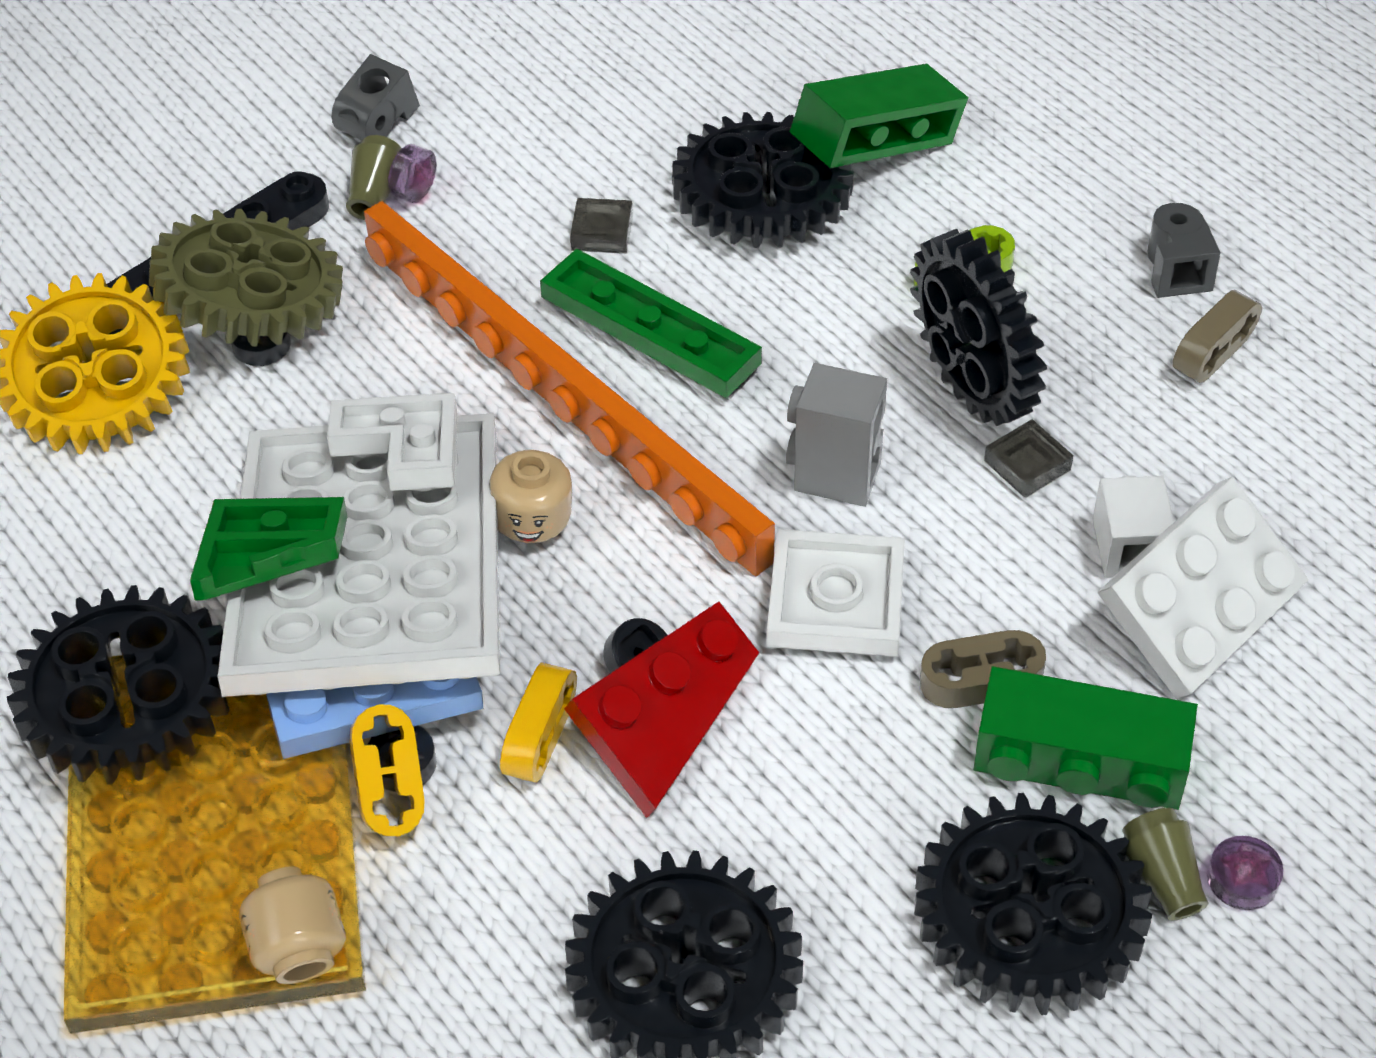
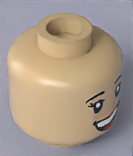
(531, 495)
(292, 925)

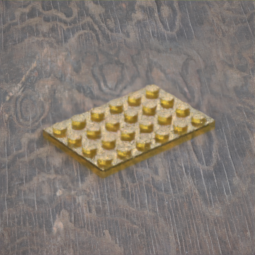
(173, 857)

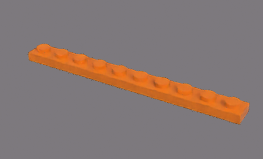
(573, 392)

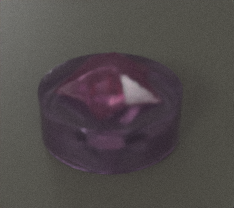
(412, 173)
(1245, 872)

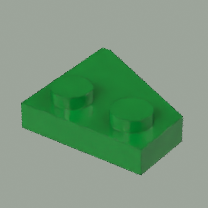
(265, 540)

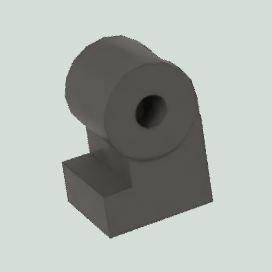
(370, 105)
(1182, 251)

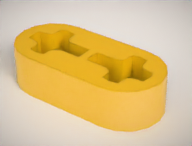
(538, 722)
(404, 769)

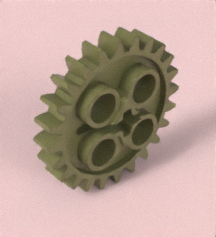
(245, 277)

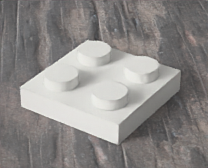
(836, 592)

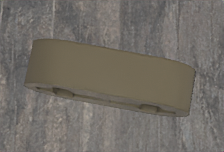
(1217, 336)
(972, 661)

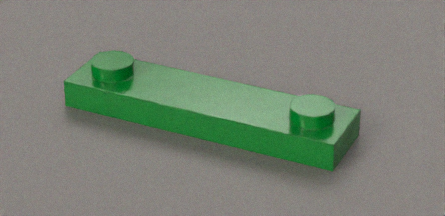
(651, 323)

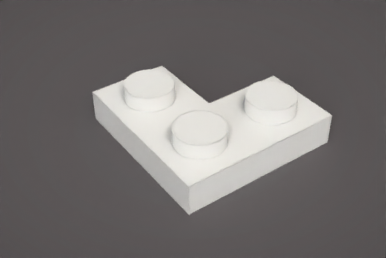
(412, 429)

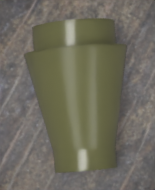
(370, 173)
(1168, 861)

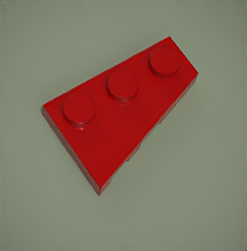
(663, 702)

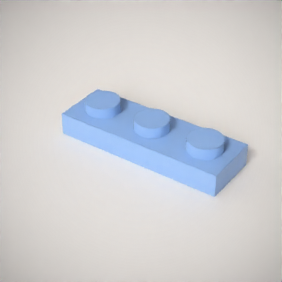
(323, 718)

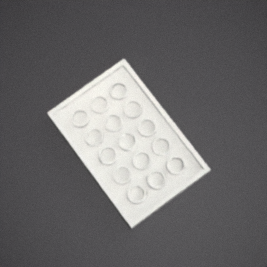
(410, 580)

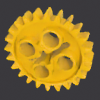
(90, 363)

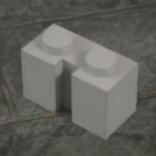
(837, 433)

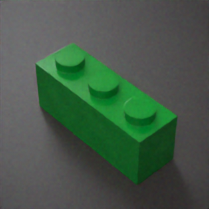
(878, 114)
(1086, 738)

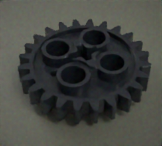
(725, 185)
(978, 327)
(70, 688)
(1032, 903)
(684, 961)

